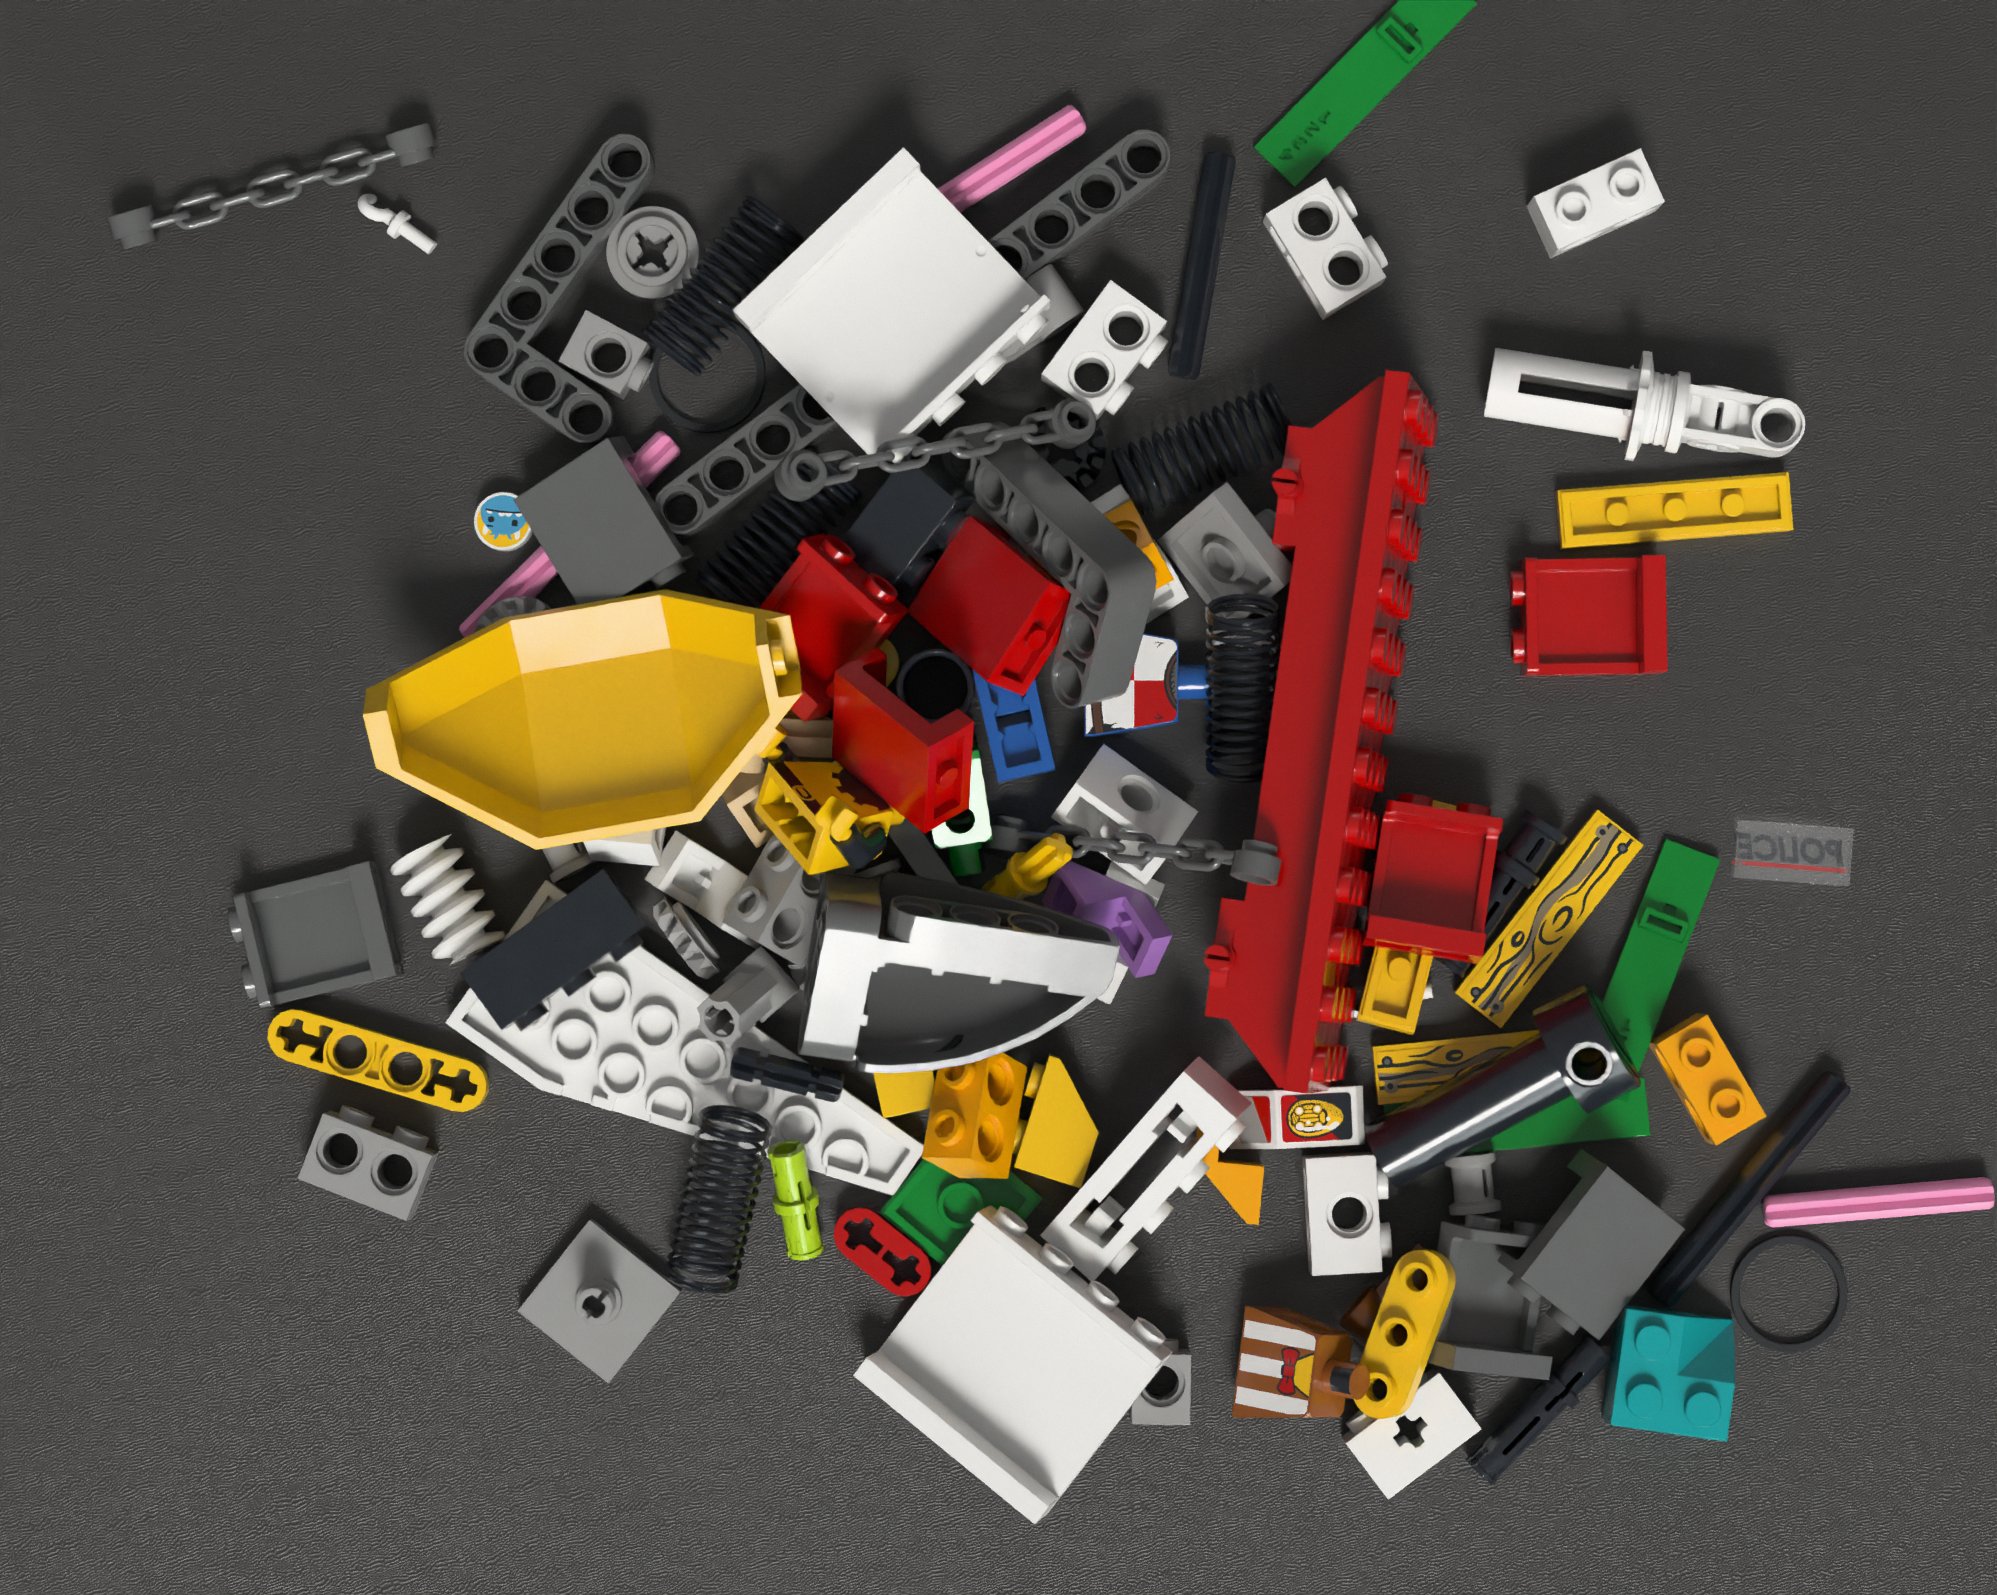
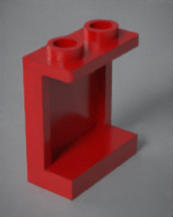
(992, 606)
(834, 615)
(1590, 616)
(895, 751)
(1432, 879)

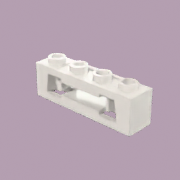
(1207, 1104)

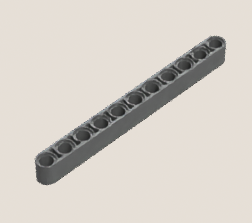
(1017, 238)

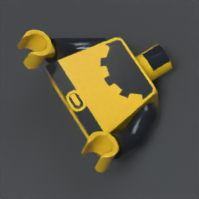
(820, 810)

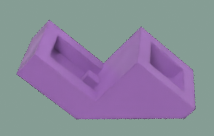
(1115, 906)

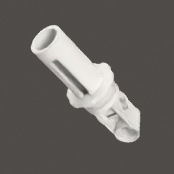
(1663, 408)

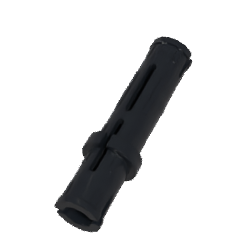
(1539, 1409)

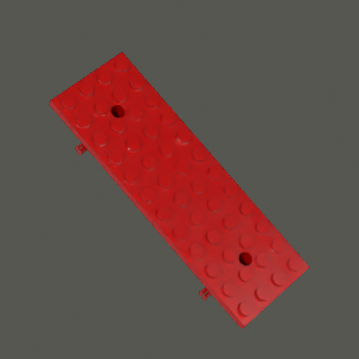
(1351, 526)

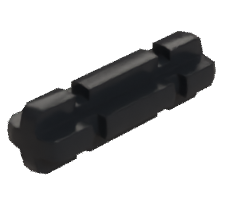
(787, 1074)

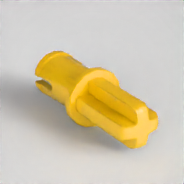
(1029, 871)

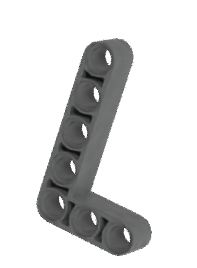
(555, 290)
(1082, 550)

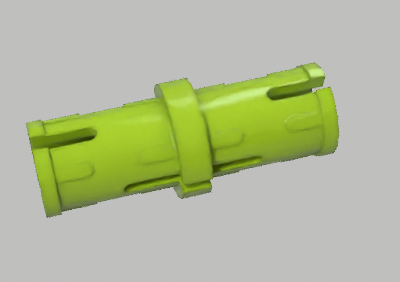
(795, 1200)

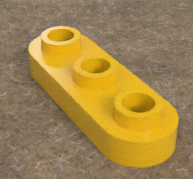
(1421, 1316)

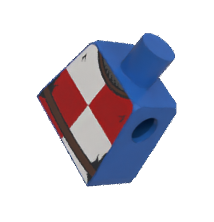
(1152, 691)

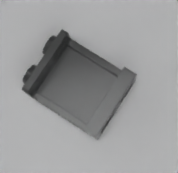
(603, 526)
(315, 935)
(1593, 1250)
(1488, 1321)

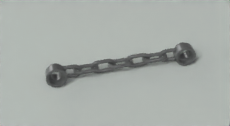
(138, 225)
(1055, 425)
(1252, 864)

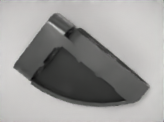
(933, 959)

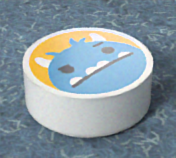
(501, 523)

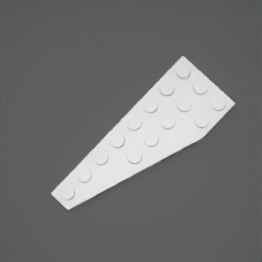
(638, 1051)

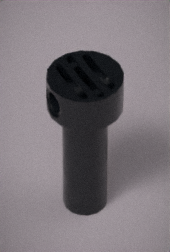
(1509, 1088)

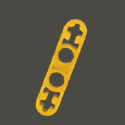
(377, 1065)

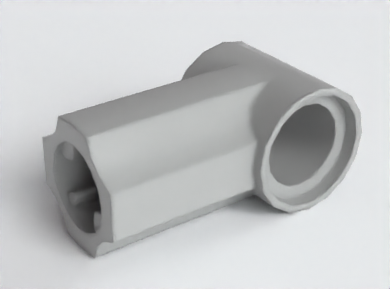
(748, 995)

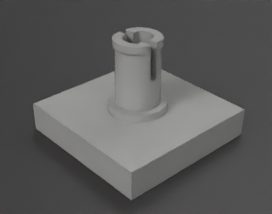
(1228, 550)
(599, 1300)

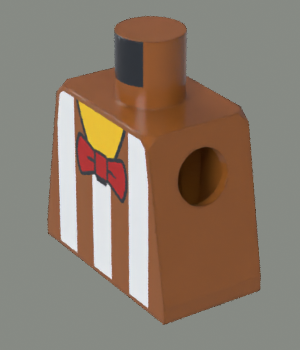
(1294, 1367)

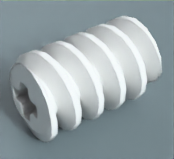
(446, 901)

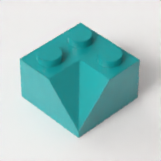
(1671, 1373)

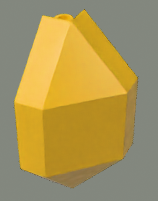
(589, 714)

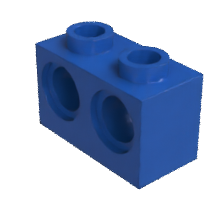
(1014, 731)

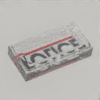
(1792, 853)

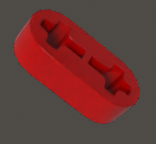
(872, 1261)

